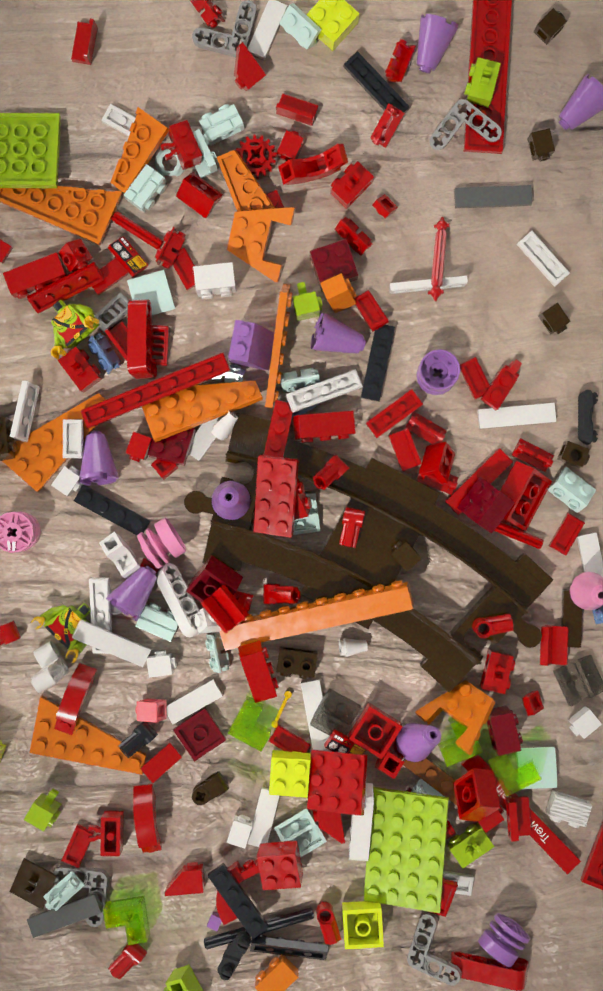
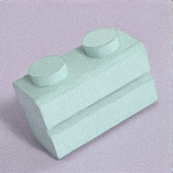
(221, 124)
(145, 189)
(157, 622)

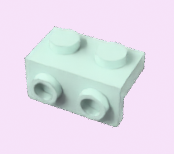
(300, 26)
(209, 159)
(572, 490)

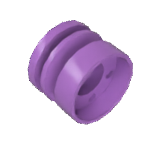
(442, 362)
(504, 939)

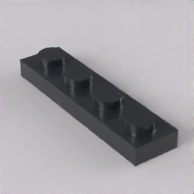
(374, 83)
(377, 363)
(111, 510)
(238, 900)
(285, 947)

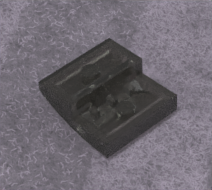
(579, 680)
(335, 713)

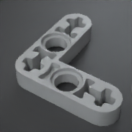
(230, 40)
(460, 119)
(90, 882)
(426, 957)

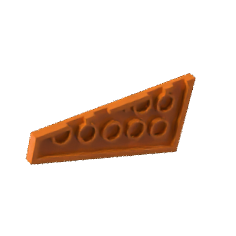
(73, 209)
(280, 338)
(198, 406)
(43, 453)
(85, 746)

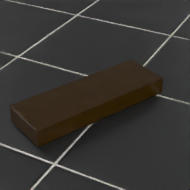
(572, 619)

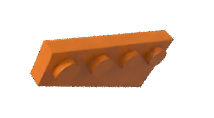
(139, 149)
(241, 183)

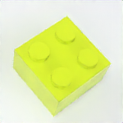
(335, 19)
(289, 773)
(362, 925)

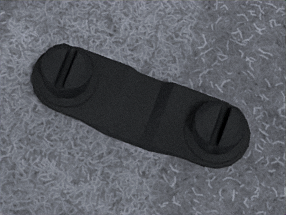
(585, 424)
(233, 955)

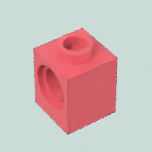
(151, 710)

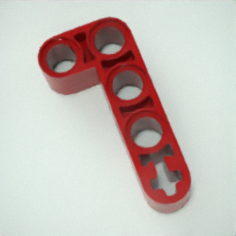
(139, 337)
(491, 971)

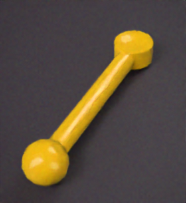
(287, 694)

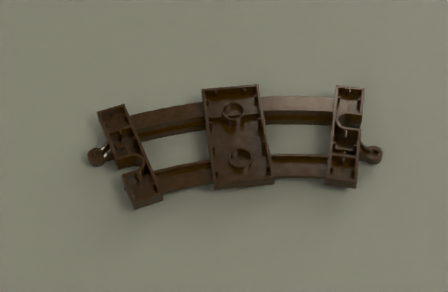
(394, 511)

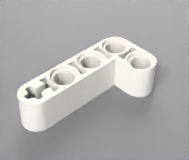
(169, 580)
(52, 666)
(361, 829)

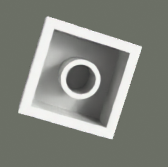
(214, 280)

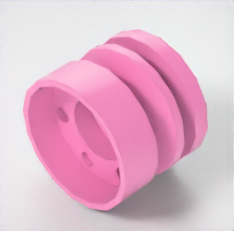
(26, 535)
(161, 543)

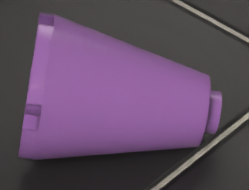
(434, 40)
(583, 104)
(335, 336)
(97, 461)
(237, 506)
(134, 592)
(417, 741)

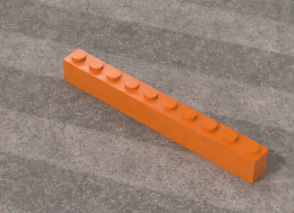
(320, 614)

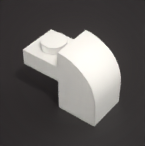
(121, 554)

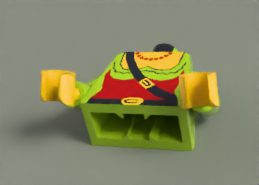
(71, 326)
(62, 622)

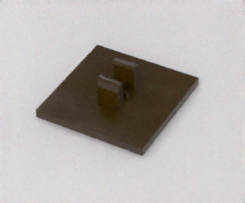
(32, 883)

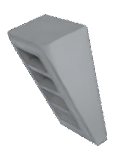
(108, 308)

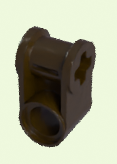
(211, 787)

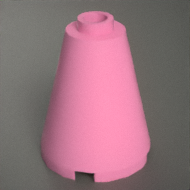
(587, 591)

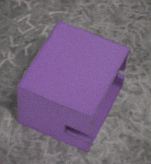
(214, 921)

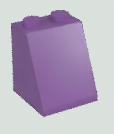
(251, 345)

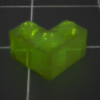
(245, 726)
(450, 751)
(511, 777)
(132, 915)

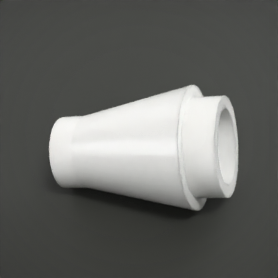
(224, 426)
(352, 646)

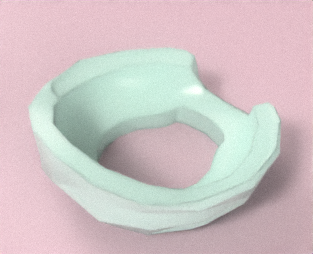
(160, 168)

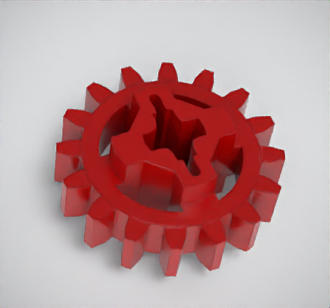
(261, 149)

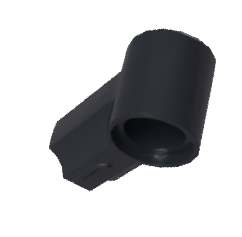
(141, 736)

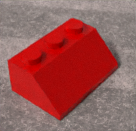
(527, 490)

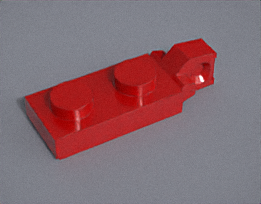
(501, 385)

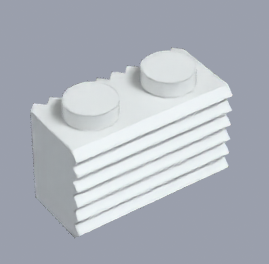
(569, 809)

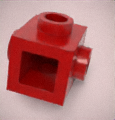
(75, 255)

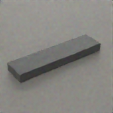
(493, 196)
(65, 915)

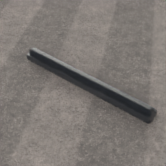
(274, 924)

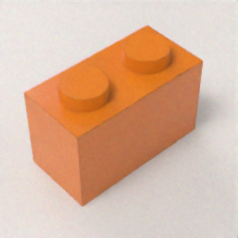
(339, 292)
(277, 976)

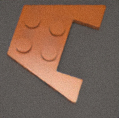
(251, 234)
(465, 705)

